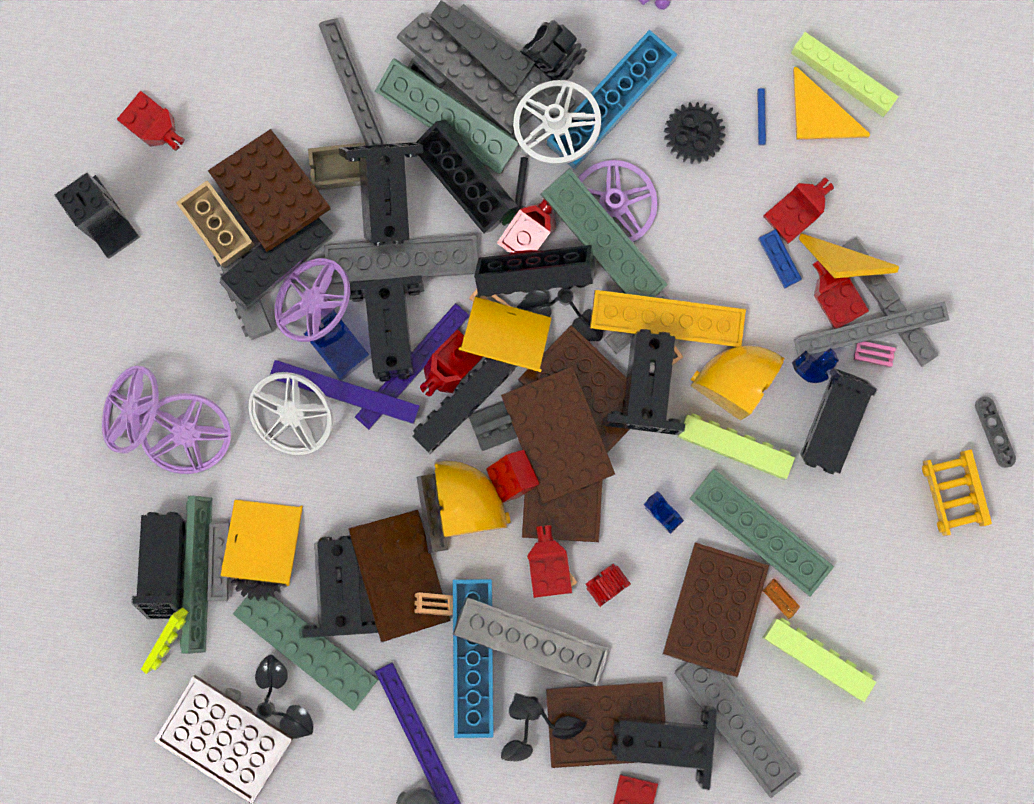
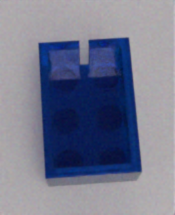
(340, 348)

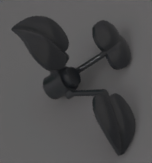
(538, 302)
(273, 674)
(530, 709)

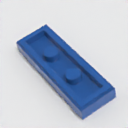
(779, 258)

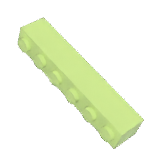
(844, 74)
(736, 447)
(819, 660)

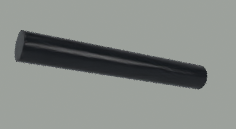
(521, 183)

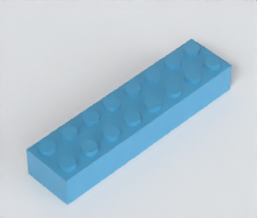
(619, 92)
(472, 669)

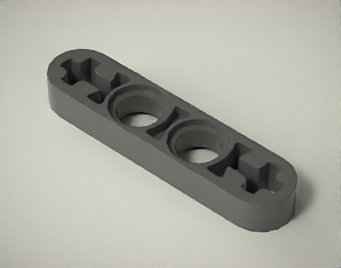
(999, 430)

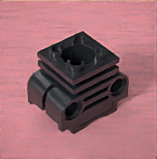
(554, 50)

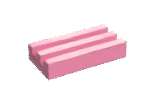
(874, 361)

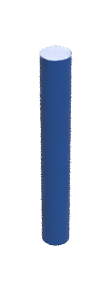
(761, 117)

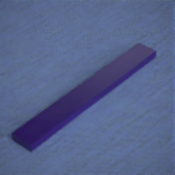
(420, 355)
(352, 394)
(417, 735)

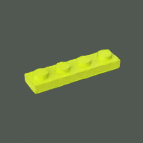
(167, 637)

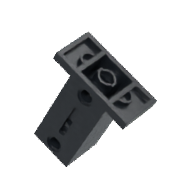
(383, 189)
(97, 214)
(388, 323)
(647, 386)
(837, 421)
(160, 565)
(337, 591)
(668, 743)

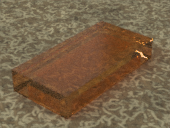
(781, 598)

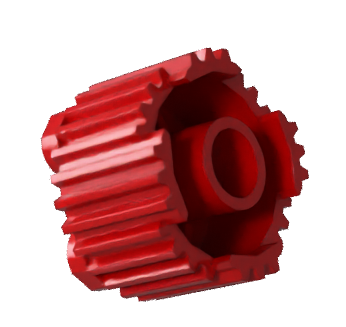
(608, 585)

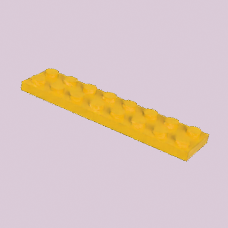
(680, 318)

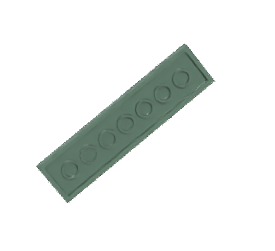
(432, 104)
(597, 228)
(761, 532)
(196, 574)
(313, 655)

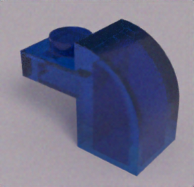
(815, 370)
(663, 512)

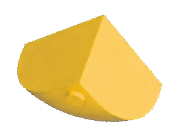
(738, 378)
(467, 500)

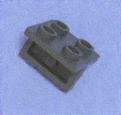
(492, 426)

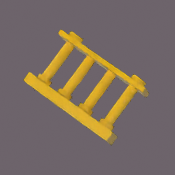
(975, 497)

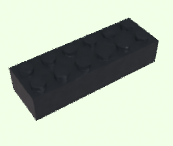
(465, 176)
(264, 270)
(535, 270)
(461, 404)

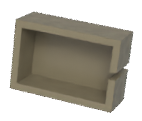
(333, 169)

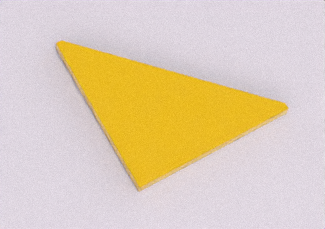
(819, 115)
(845, 262)

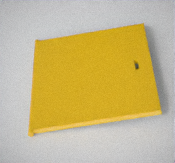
(506, 334)
(263, 542)

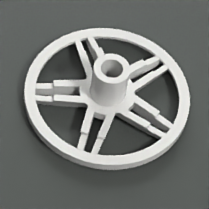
(557, 121)
(291, 413)

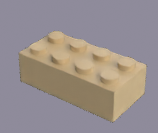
(215, 224)

